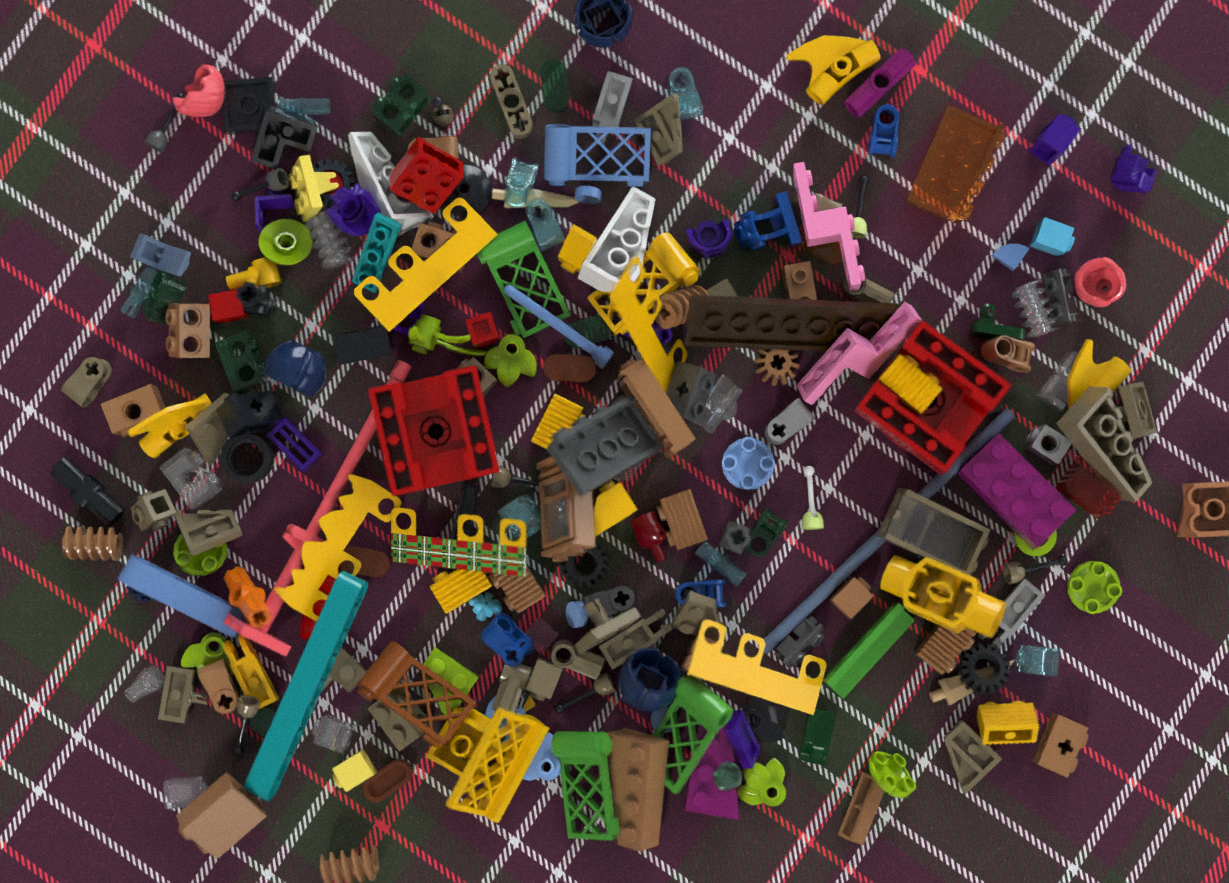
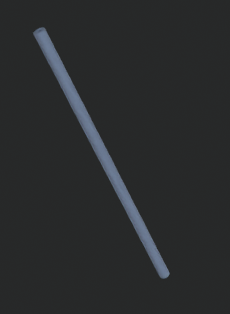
(875, 542)

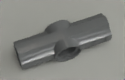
(735, 537)

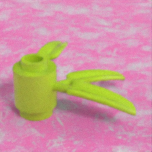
(426, 335)

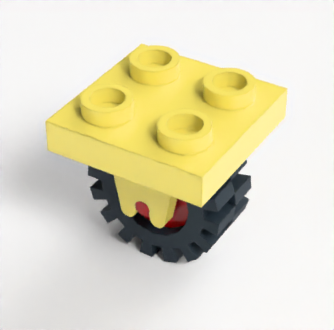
(316, 184)

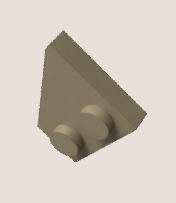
(665, 129)
(208, 431)
(207, 529)
(693, 612)
(969, 755)

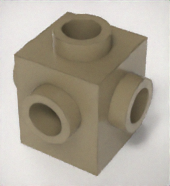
(153, 510)

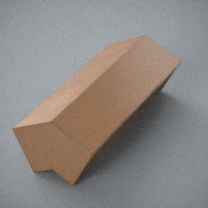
(861, 810)

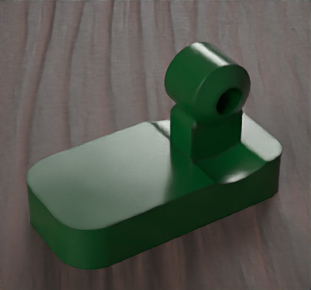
(986, 329)
(817, 737)

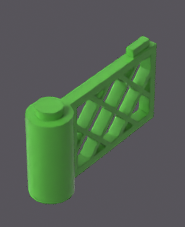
(514, 245)
(707, 710)
(586, 749)

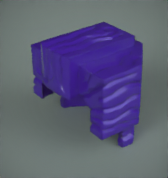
(1131, 172)
(353, 210)
(709, 239)

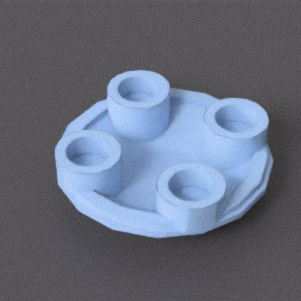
(748, 463)

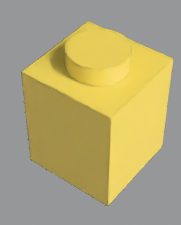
(353, 771)

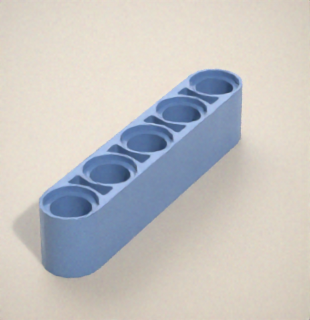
(179, 594)

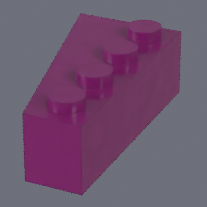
(701, 792)

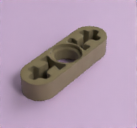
(511, 121)

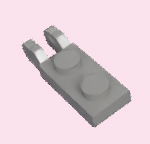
(1019, 606)

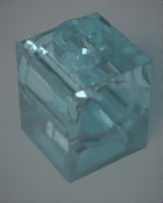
(1038, 660)

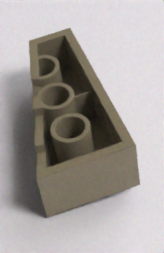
(1101, 439)

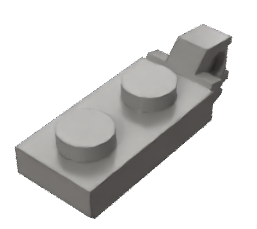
(611, 102)

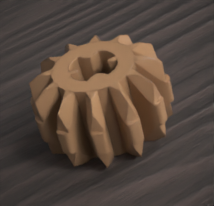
(772, 372)

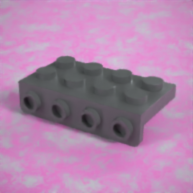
(604, 445)

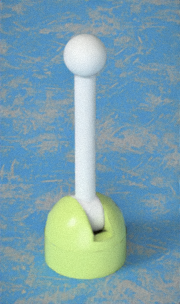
(812, 519)

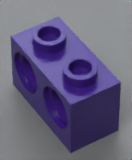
(1055, 139)

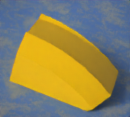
(462, 744)

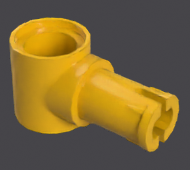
(261, 273)

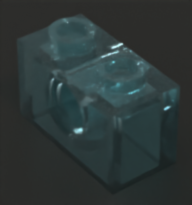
(522, 509)

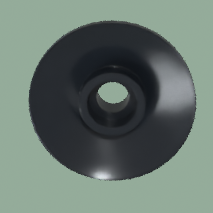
(478, 195)

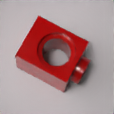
(226, 307)
(482, 330)

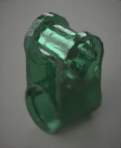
(164, 290)
(766, 531)

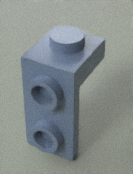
(160, 255)

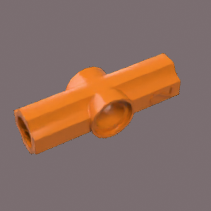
(247, 597)

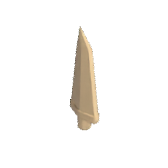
(551, 199)
(954, 690)

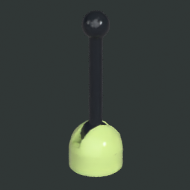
(859, 223)

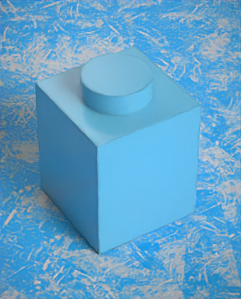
(1052, 237)

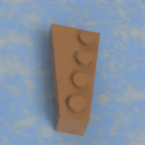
(638, 786)

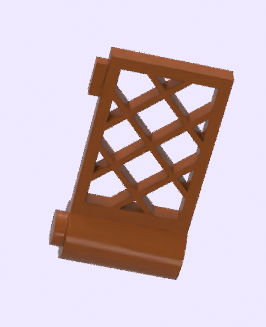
(388, 672)

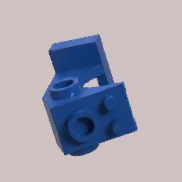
(781, 221)

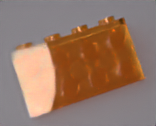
(955, 165)

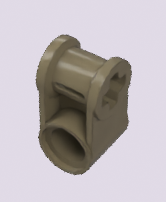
(84, 383)

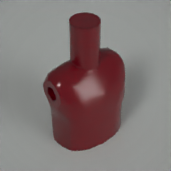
(650, 534)

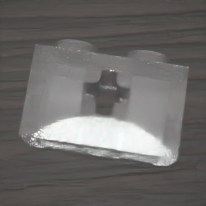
(178, 473)

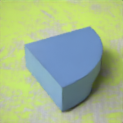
(1010, 255)

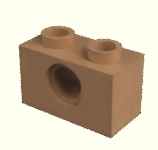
(119, 409)

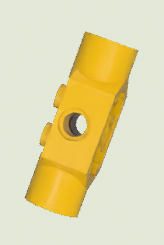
(943, 595)

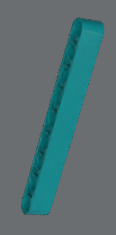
(306, 686)

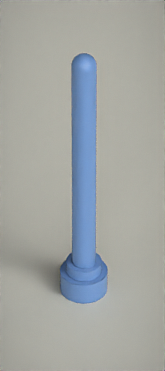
(599, 354)

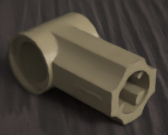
(868, 292)
(584, 663)
(512, 683)

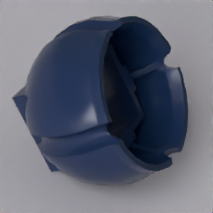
(621, 12)
(297, 367)
(649, 671)

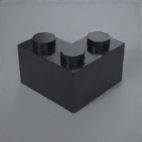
(280, 128)

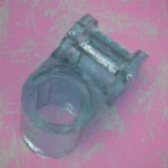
(688, 96)
(519, 183)
(545, 228)

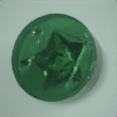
(727, 776)

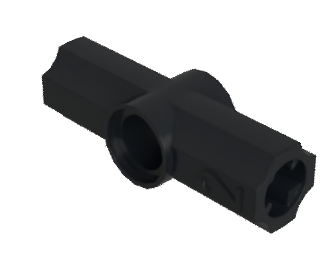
(256, 299)
(87, 491)

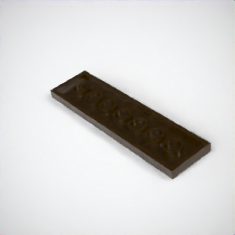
(779, 322)

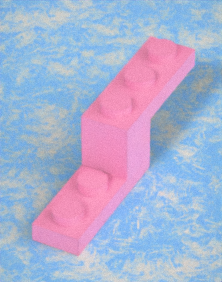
(828, 226)
(858, 353)

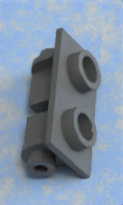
(1057, 285)
(795, 651)

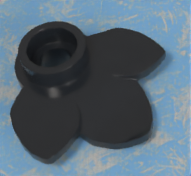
(768, 716)

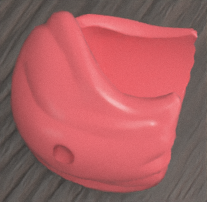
(1101, 272)

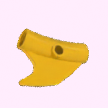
(829, 52)
(1087, 373)
(168, 425)

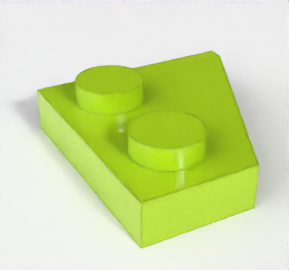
(453, 673)

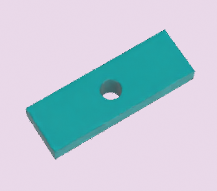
(381, 242)

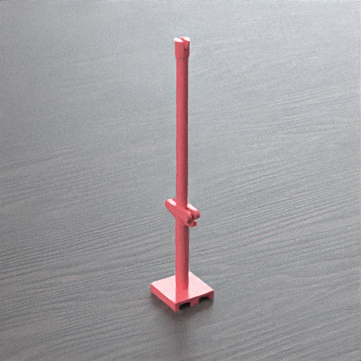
(297, 536)

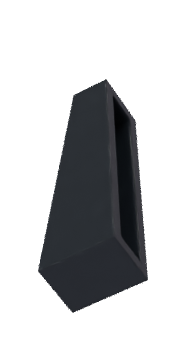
(467, 506)

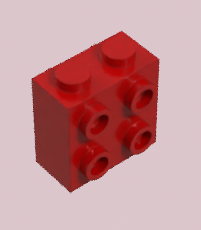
(426, 175)

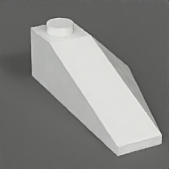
(373, 172)
(619, 243)

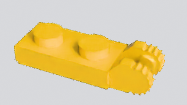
(250, 672)

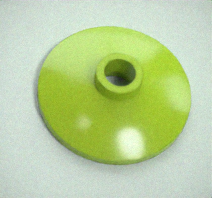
(283, 233)

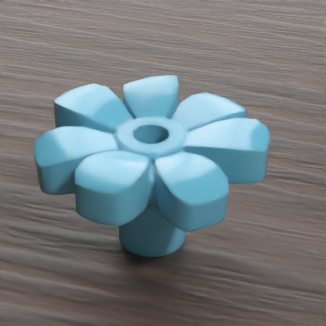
(485, 606)

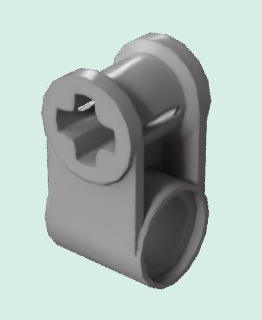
(791, 420)

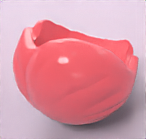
(204, 95)

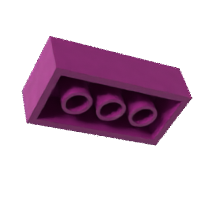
(1016, 492)

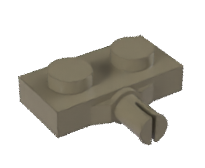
(346, 671)
(179, 694)

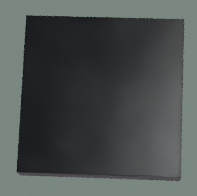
(245, 102)

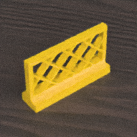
(508, 770)

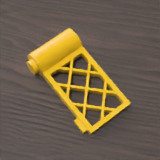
(672, 263)

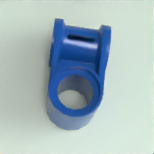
(884, 137)
(705, 588)
(505, 639)

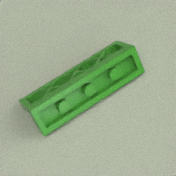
(868, 649)

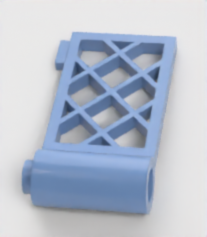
(561, 154)

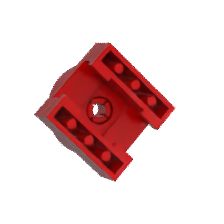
(958, 409)
(403, 424)

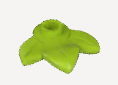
(510, 364)
(201, 655)
(760, 780)

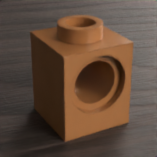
(852, 596)

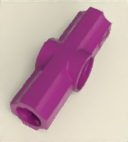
(891, 72)

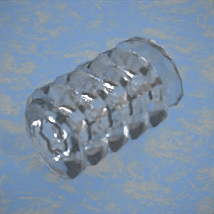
(328, 241)
(1034, 309)

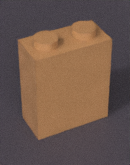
(220, 816)

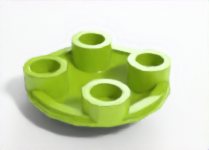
(199, 564)
(1094, 587)
(890, 775)

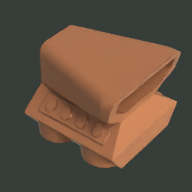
(1204, 510)

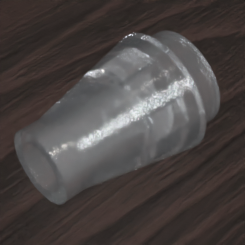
(146, 682)

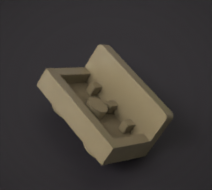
(396, 727)

